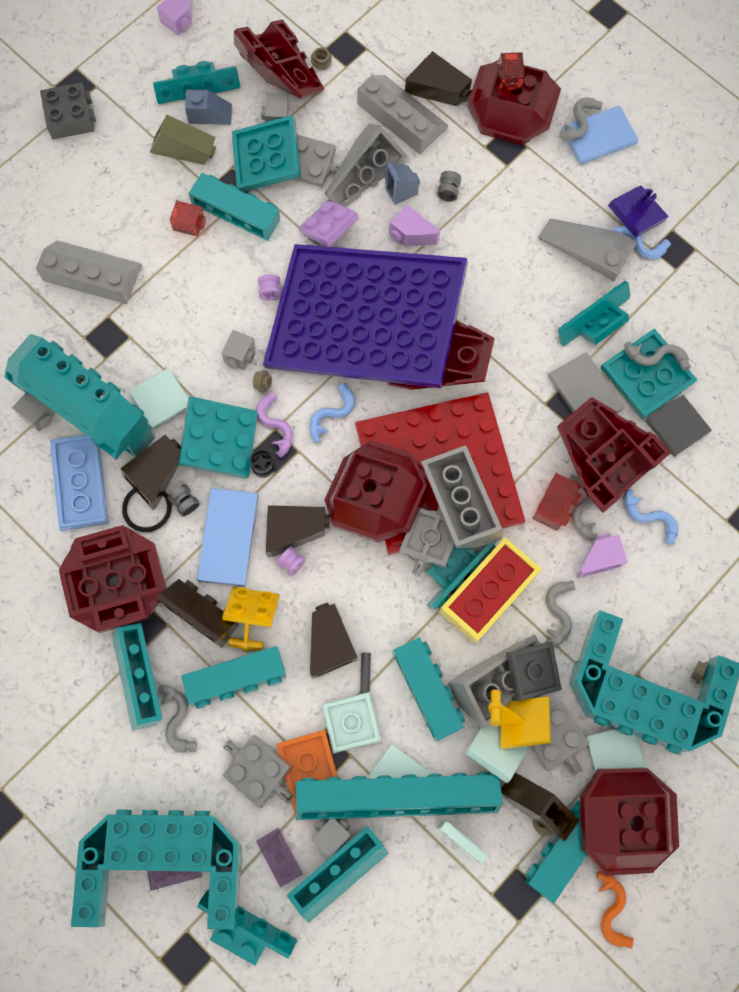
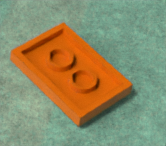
(309, 757)

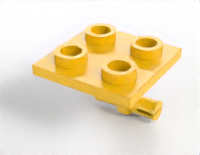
(250, 608)
(522, 721)

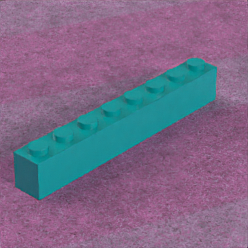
(397, 796)

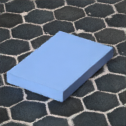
(605, 134)

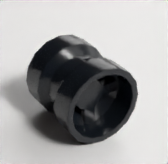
(261, 458)

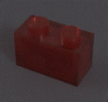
(557, 501)

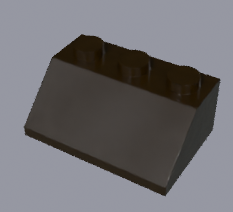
(198, 611)

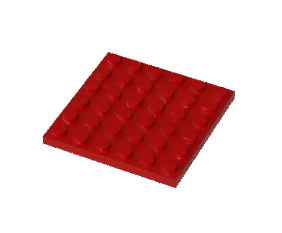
(443, 428)

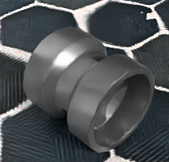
(448, 189)
(183, 499)

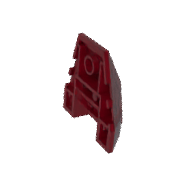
(278, 58)
(467, 357)
(608, 451)

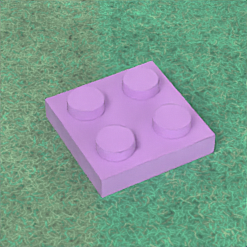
(328, 223)

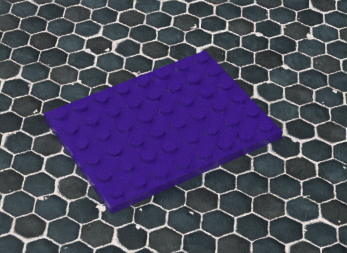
(367, 314)

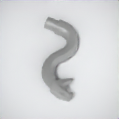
(570, 133)
(681, 356)
(585, 530)
(554, 591)
(174, 742)

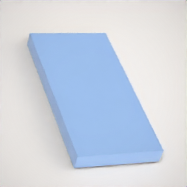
(78, 483)
(227, 537)

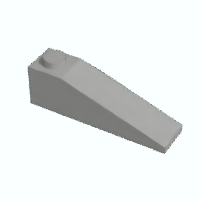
(474, 686)

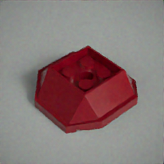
(514, 113)
(390, 507)
(91, 566)
(606, 814)

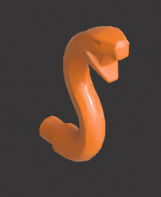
(613, 937)

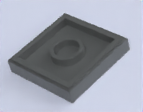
(678, 425)
(533, 671)

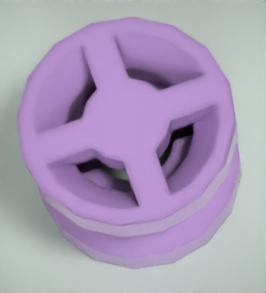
(269, 287)
(291, 561)

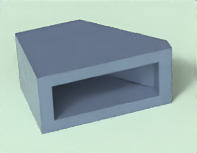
(207, 108)
(401, 182)

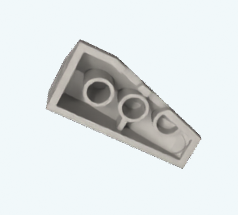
(364, 164)
(593, 246)

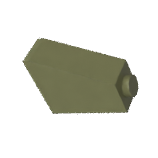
(182, 142)

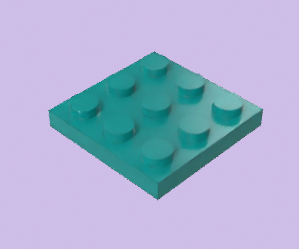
(266, 154)
(648, 386)
(217, 437)

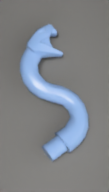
(655, 253)
(349, 400)
(672, 526)

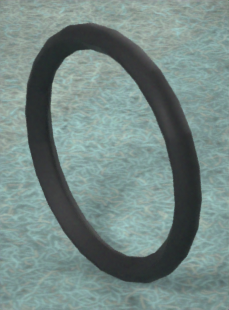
(145, 529)

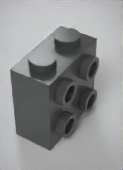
(68, 110)

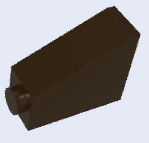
(438, 81)
(153, 470)
(293, 527)
(329, 641)
(540, 805)

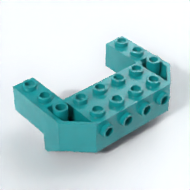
(56, 381)
(644, 707)
(158, 844)

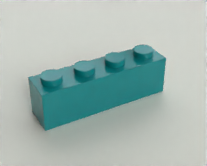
(235, 206)
(136, 676)
(233, 676)
(428, 689)
(557, 862)
(337, 874)

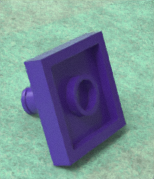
(638, 210)

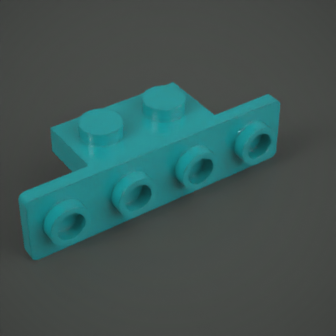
(196, 77)
(599, 318)
(459, 565)
(250, 935)

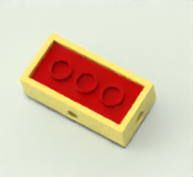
(489, 590)

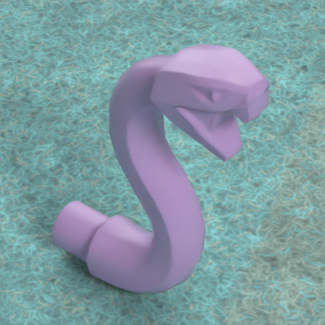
(262, 406)

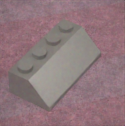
(400, 112)
(88, 271)
(462, 499)

